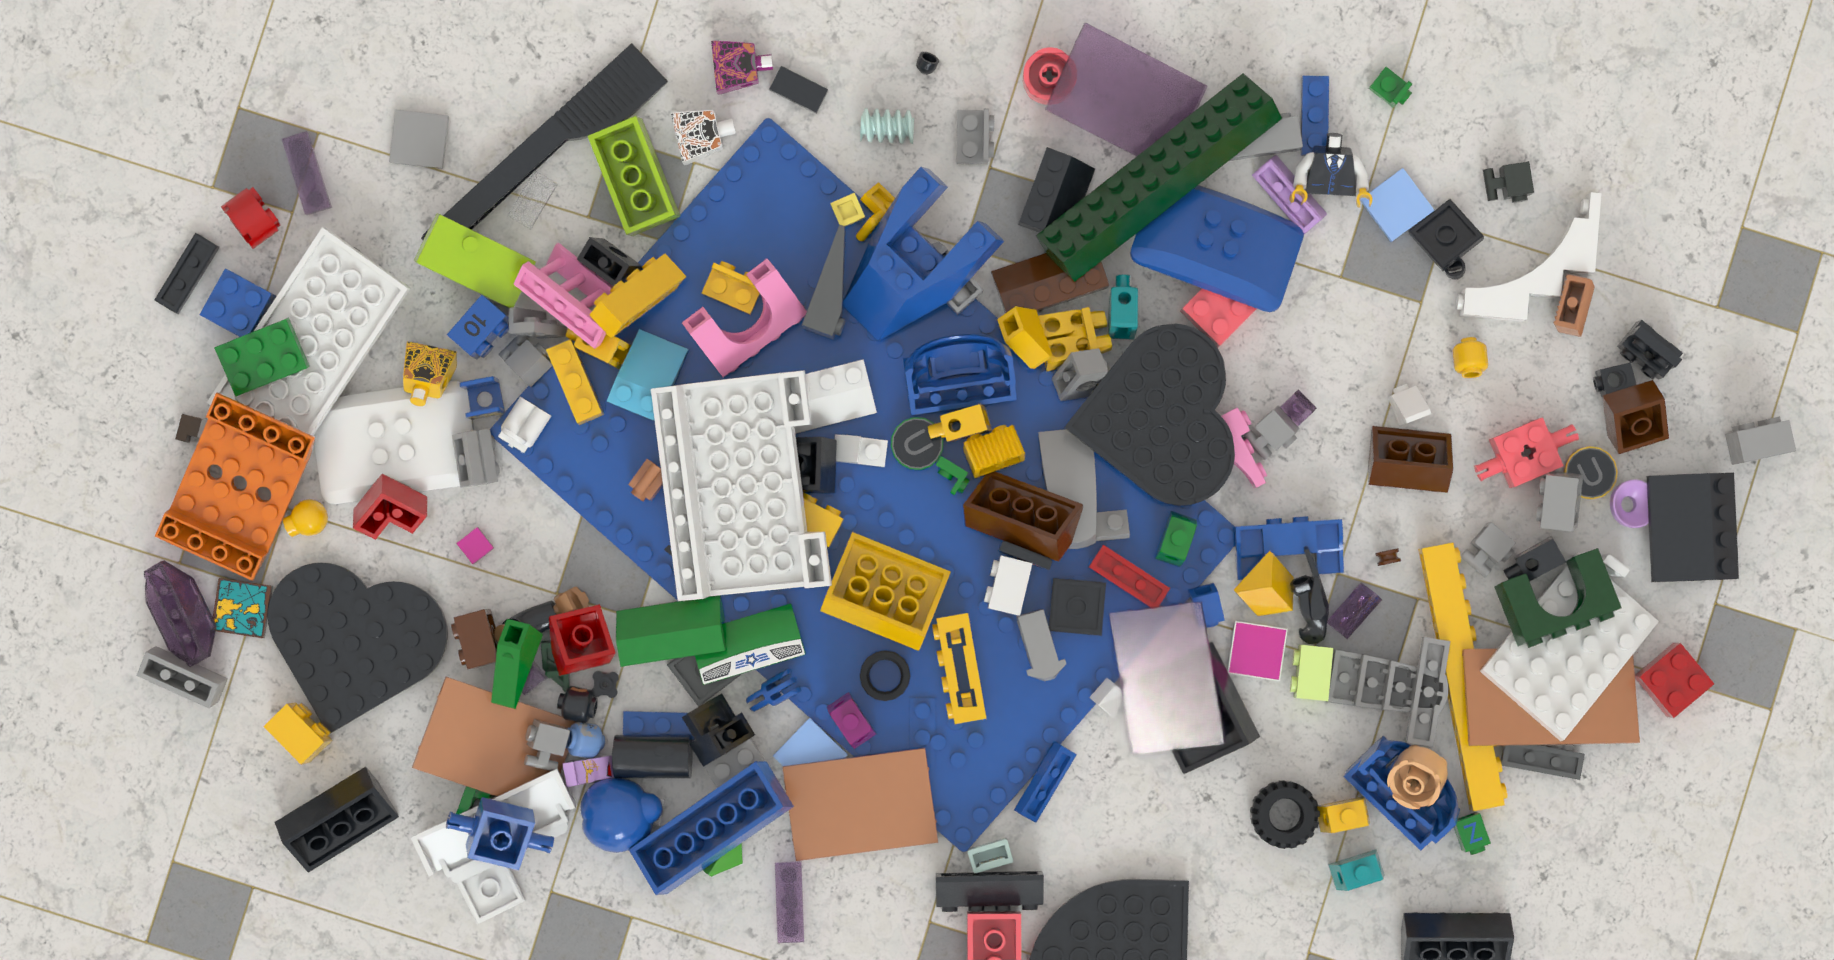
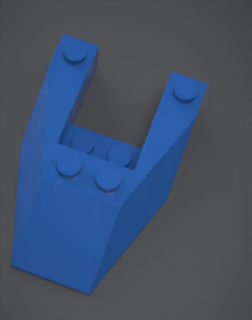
(903, 272)

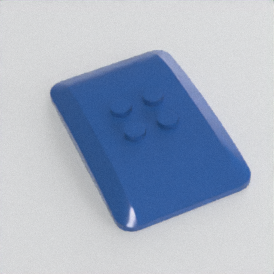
(1222, 247)

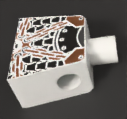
(700, 134)

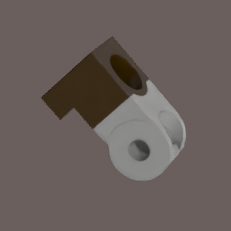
(189, 427)

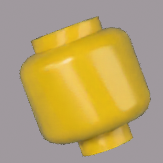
(1470, 357)

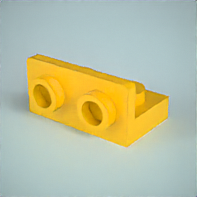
(731, 287)

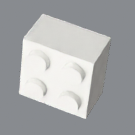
(1008, 585)

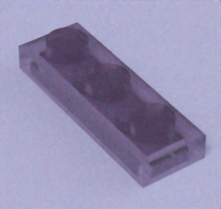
(306, 173)
(789, 902)

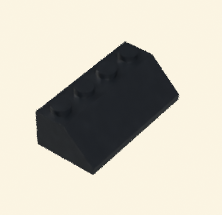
(336, 819)
(989, 889)
(1456, 936)

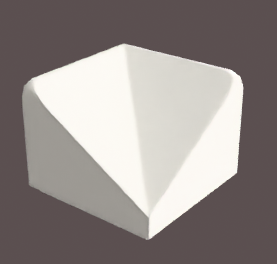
(1108, 697)

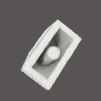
(1408, 404)

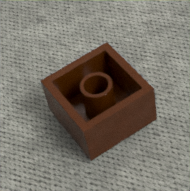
(1635, 417)
(476, 638)

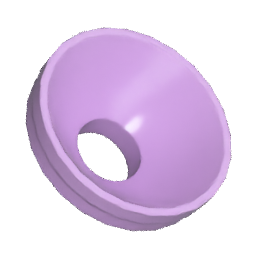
(1638, 493)

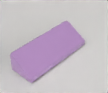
(1278, 183)

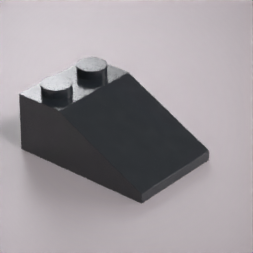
(817, 464)

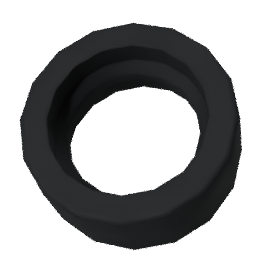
(865, 680)

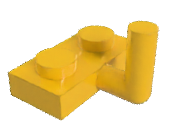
(878, 201)

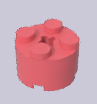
(1036, 67)

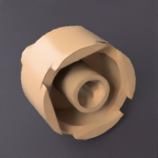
(1417, 777)

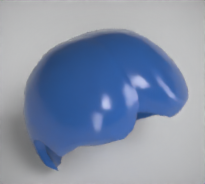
(618, 814)

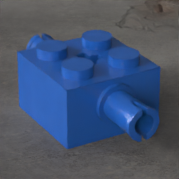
(500, 833)

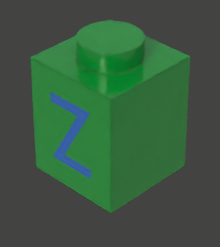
(1472, 833)

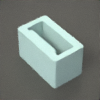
(990, 855)

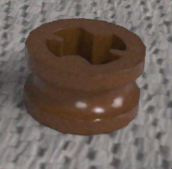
(1388, 557)

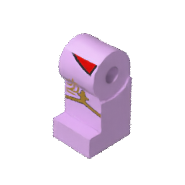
(588, 770)

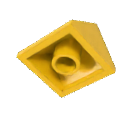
(1267, 587)

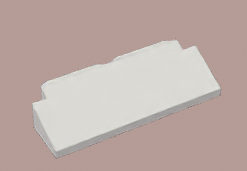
(446, 848)

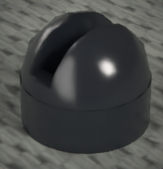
(927, 63)
(1456, 266)

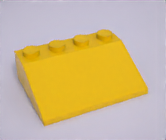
(885, 591)

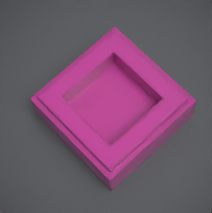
(475, 545)

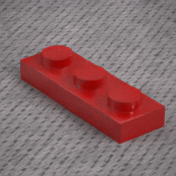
(1129, 577)

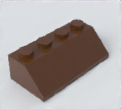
(1043, 284)
(1023, 515)

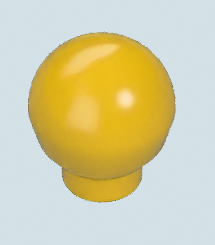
(306, 518)

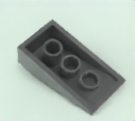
(826, 305)

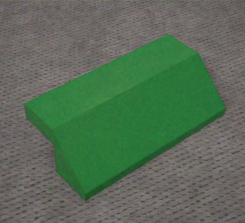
(670, 630)

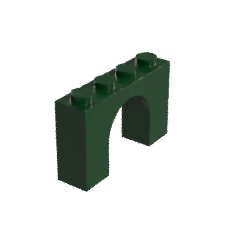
(1594, 600)

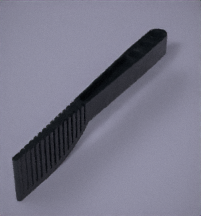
(603, 102)

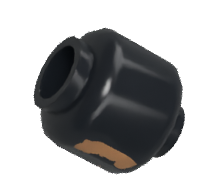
(577, 704)

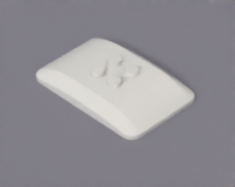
(392, 437)

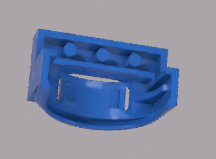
(959, 356)
(1418, 825)

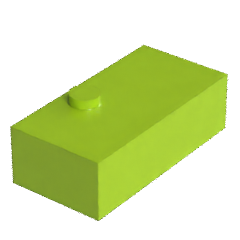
(634, 176)
(472, 260)

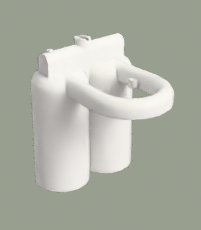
(523, 425)

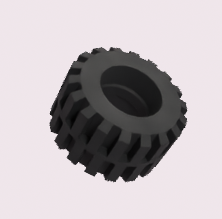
(1308, 814)

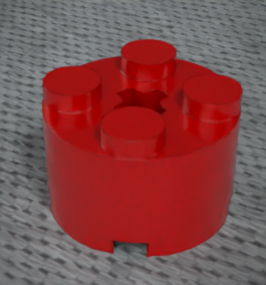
(250, 218)

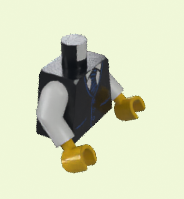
(1331, 172)

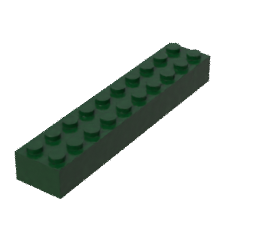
(1159, 177)

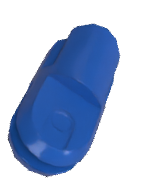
(772, 692)

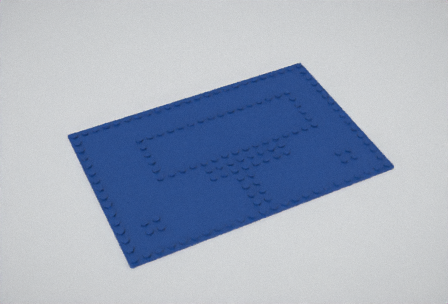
(777, 208)

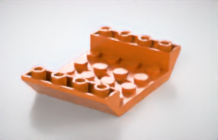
(215, 516)

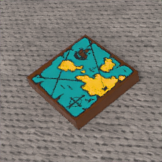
(242, 607)

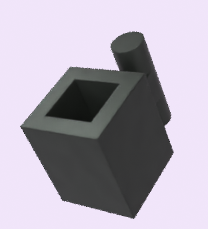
(1514, 181)

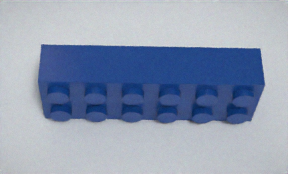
(711, 828)

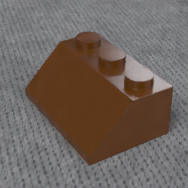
(1410, 459)

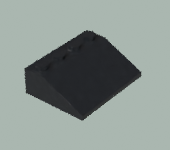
(1692, 527)
(1236, 721)

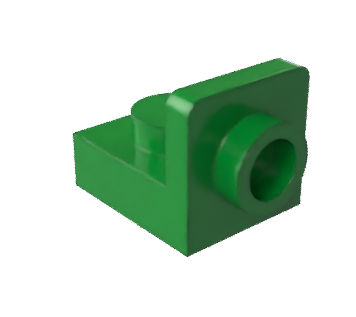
(1391, 88)
(951, 470)

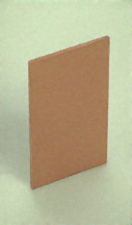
(1500, 721)

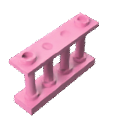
(557, 300)

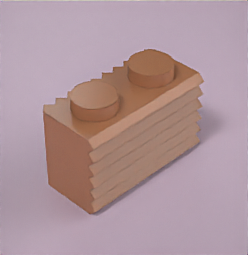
(1574, 305)

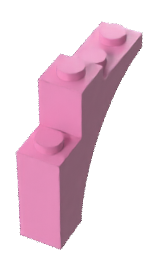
(1238, 424)

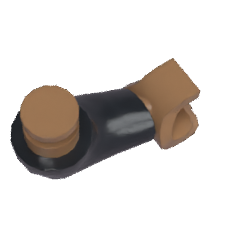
(539, 615)

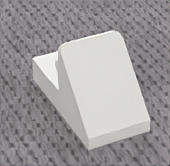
(861, 450)

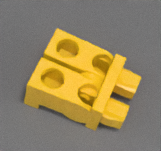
(1073, 332)

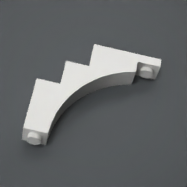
(1573, 254)

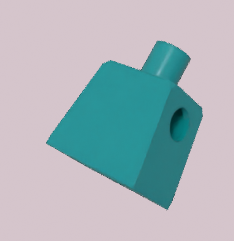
(1123, 317)
(1357, 871)

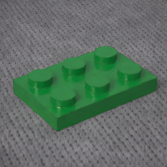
(262, 357)

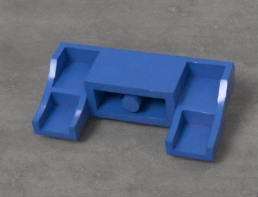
(1283, 539)

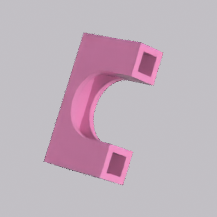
(779, 313)

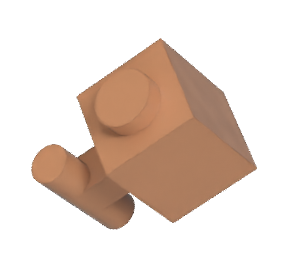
(647, 481)

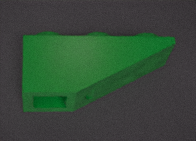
(513, 662)

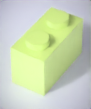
(1312, 672)

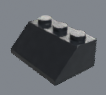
(1056, 189)

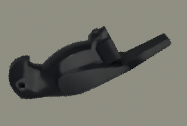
(1311, 603)

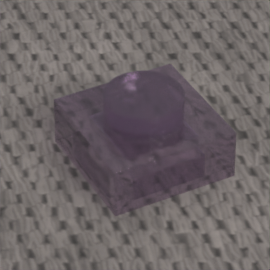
(1298, 407)

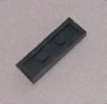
(186, 273)

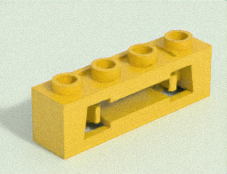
(945, 658)

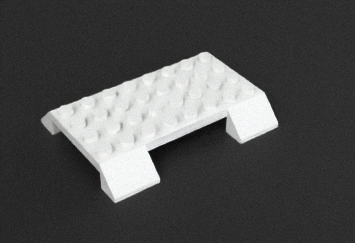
(737, 486)

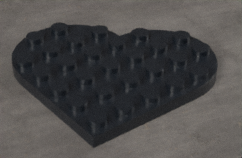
(1159, 416)
(353, 641)

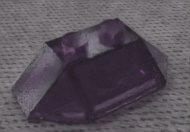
(179, 612)

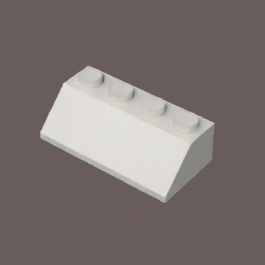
(838, 395)

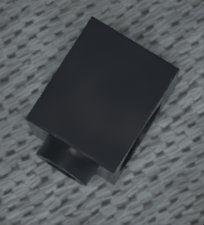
(1625, 376)

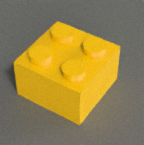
(298, 732)

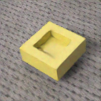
(847, 210)

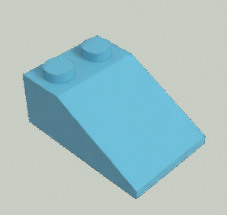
(648, 365)

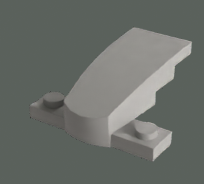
(1071, 473)
(1396, 686)

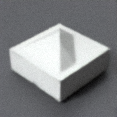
(1614, 566)

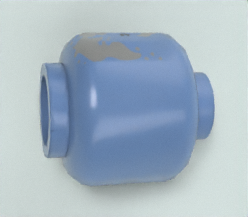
(585, 740)

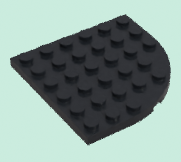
(1119, 923)

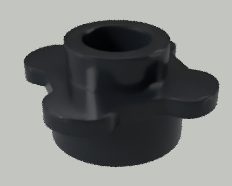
(611, 680)

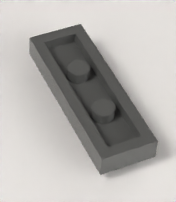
(1543, 760)

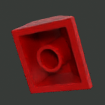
(580, 640)

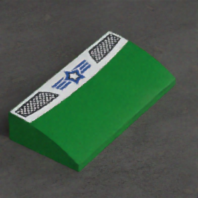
(753, 644)

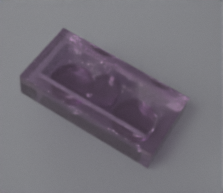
(1354, 610)

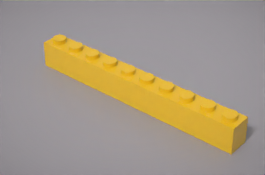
(1451, 623)

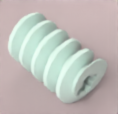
(887, 125)

